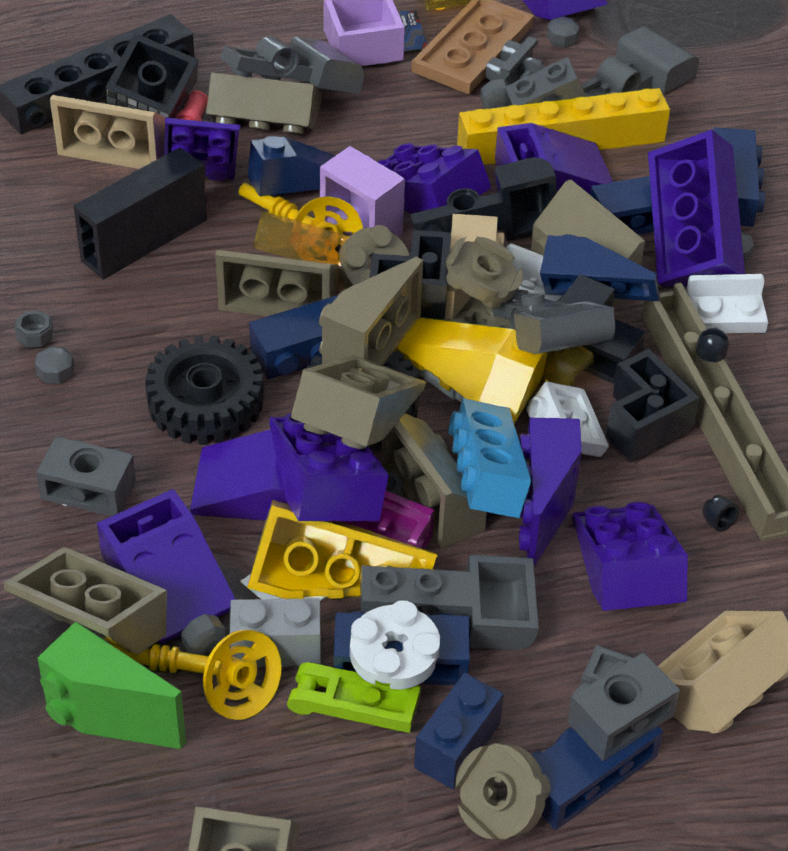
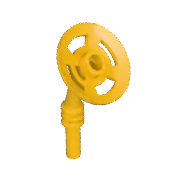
(318, 206)
(227, 668)

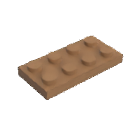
(468, 43)

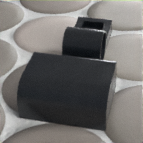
(520, 199)

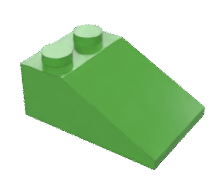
(108, 692)

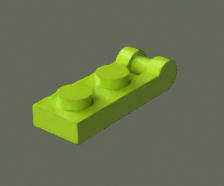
(353, 698)

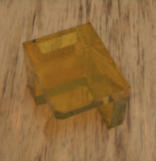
(565, 364)

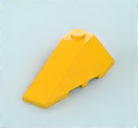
(475, 361)
(323, 556)

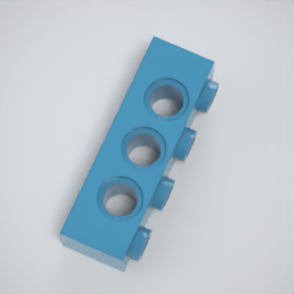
(489, 458)

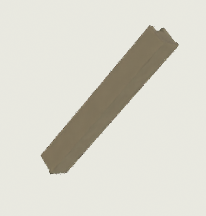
(722, 414)

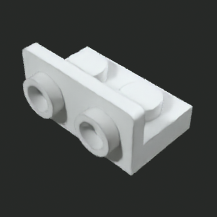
(729, 302)
(570, 402)

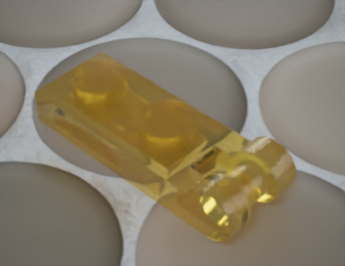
(296, 239)

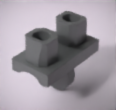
(515, 62)

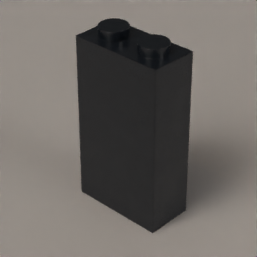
(141, 212)

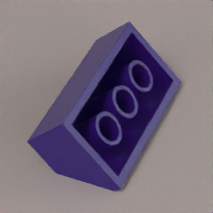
(695, 209)

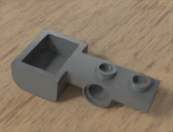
(302, 60)
(643, 62)
(553, 325)
(492, 591)

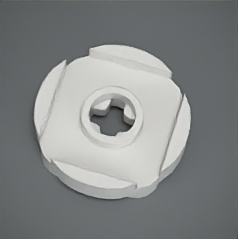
(394, 623)

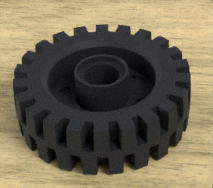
(204, 390)

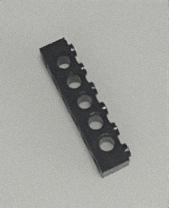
(81, 75)

